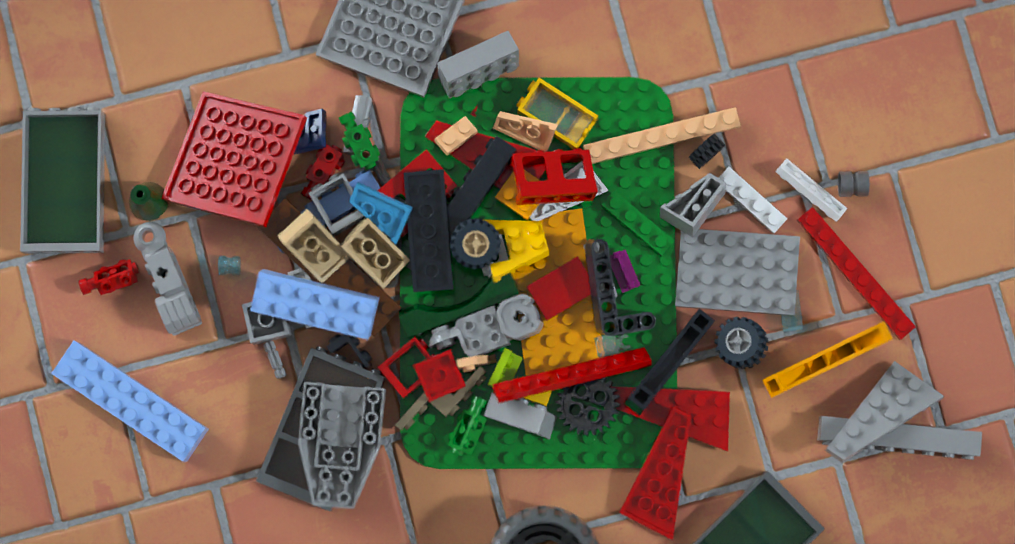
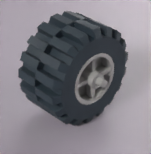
(741, 342)

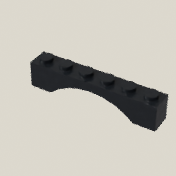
(669, 362)

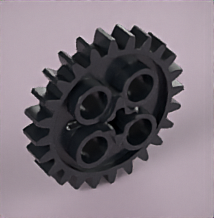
(582, 420)

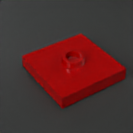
(439, 375)

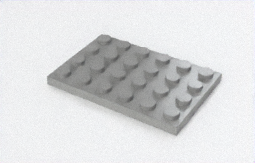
(738, 272)

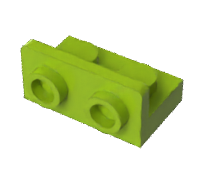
(506, 367)

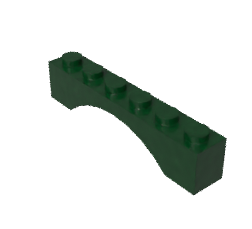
(420, 318)

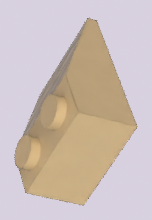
(314, 246)

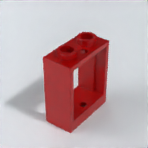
(384, 367)

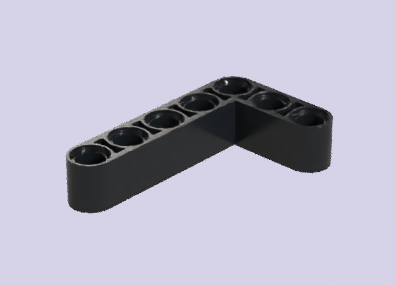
(607, 295)

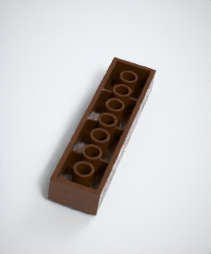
(346, 276)

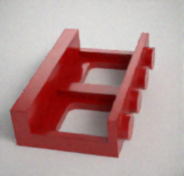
(421, 163)
(557, 187)

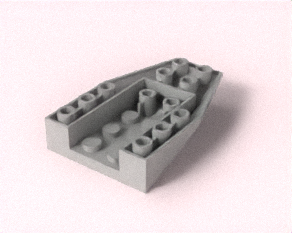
(339, 440)

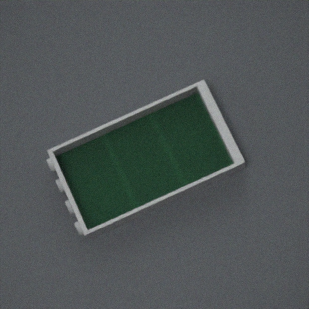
(62, 181)

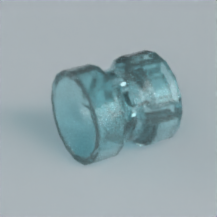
(229, 265)

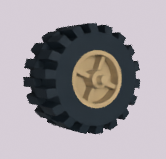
(475, 243)

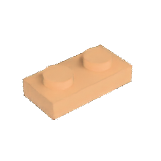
(456, 135)

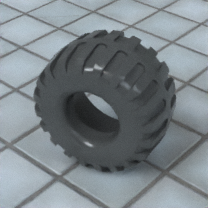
(544, 523)

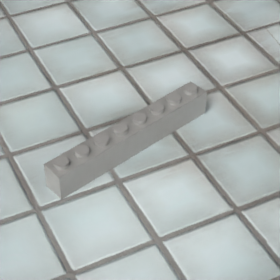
(913, 438)

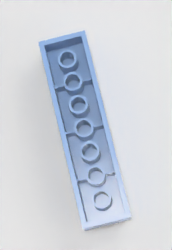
(130, 401)

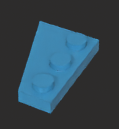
(382, 210)

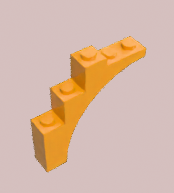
(827, 359)

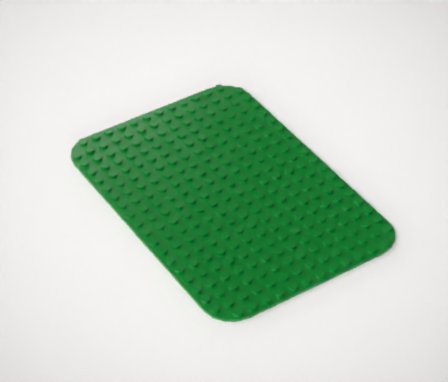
(641, 178)

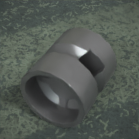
(855, 184)

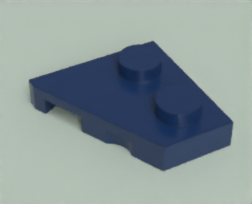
(313, 133)

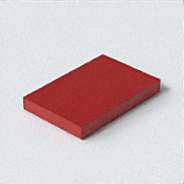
(561, 288)

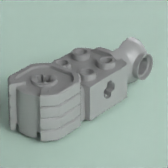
(176, 303)
(491, 327)

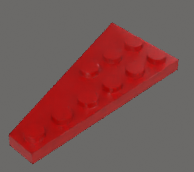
(472, 148)

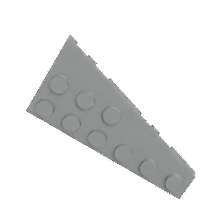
(888, 405)

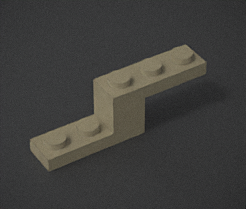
(445, 404)

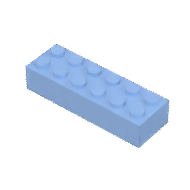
(314, 304)

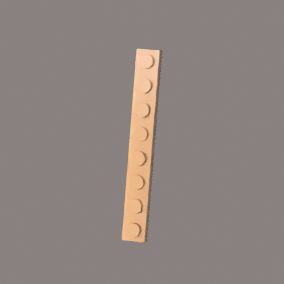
(663, 135)

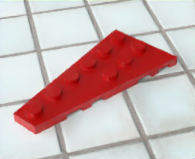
(707, 409)
(658, 485)

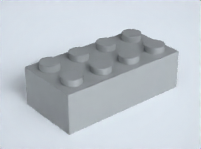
(478, 64)

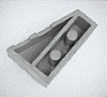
(694, 206)
(522, 416)

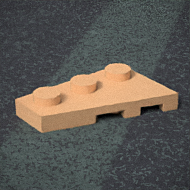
(527, 130)

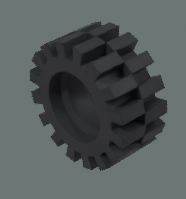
(706, 151)

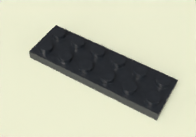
(428, 231)

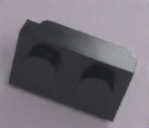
(338, 342)

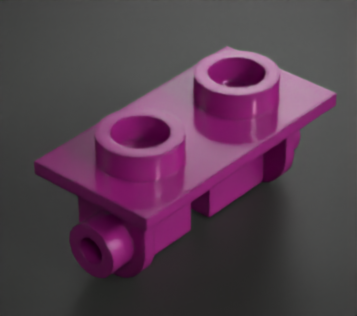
(624, 271)

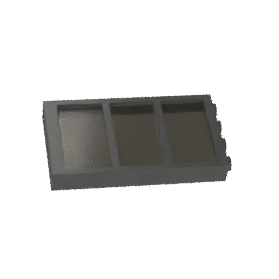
(283, 464)

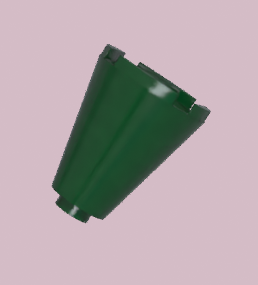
(146, 201)

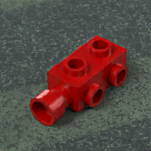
(328, 168)
(114, 279)

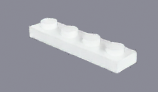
(810, 189)
(752, 201)

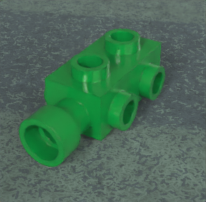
(359, 146)
(469, 430)

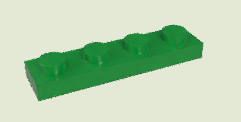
(637, 223)

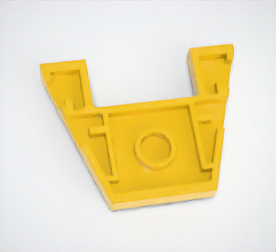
(524, 243)

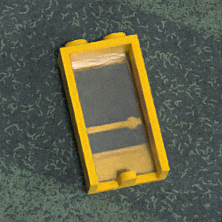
(555, 107)

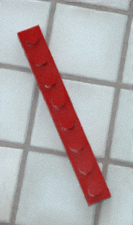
(856, 273)
(571, 375)

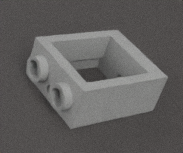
(345, 223)

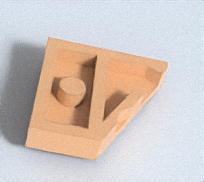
(469, 364)

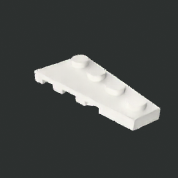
(549, 209)

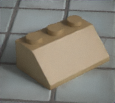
(374, 252)

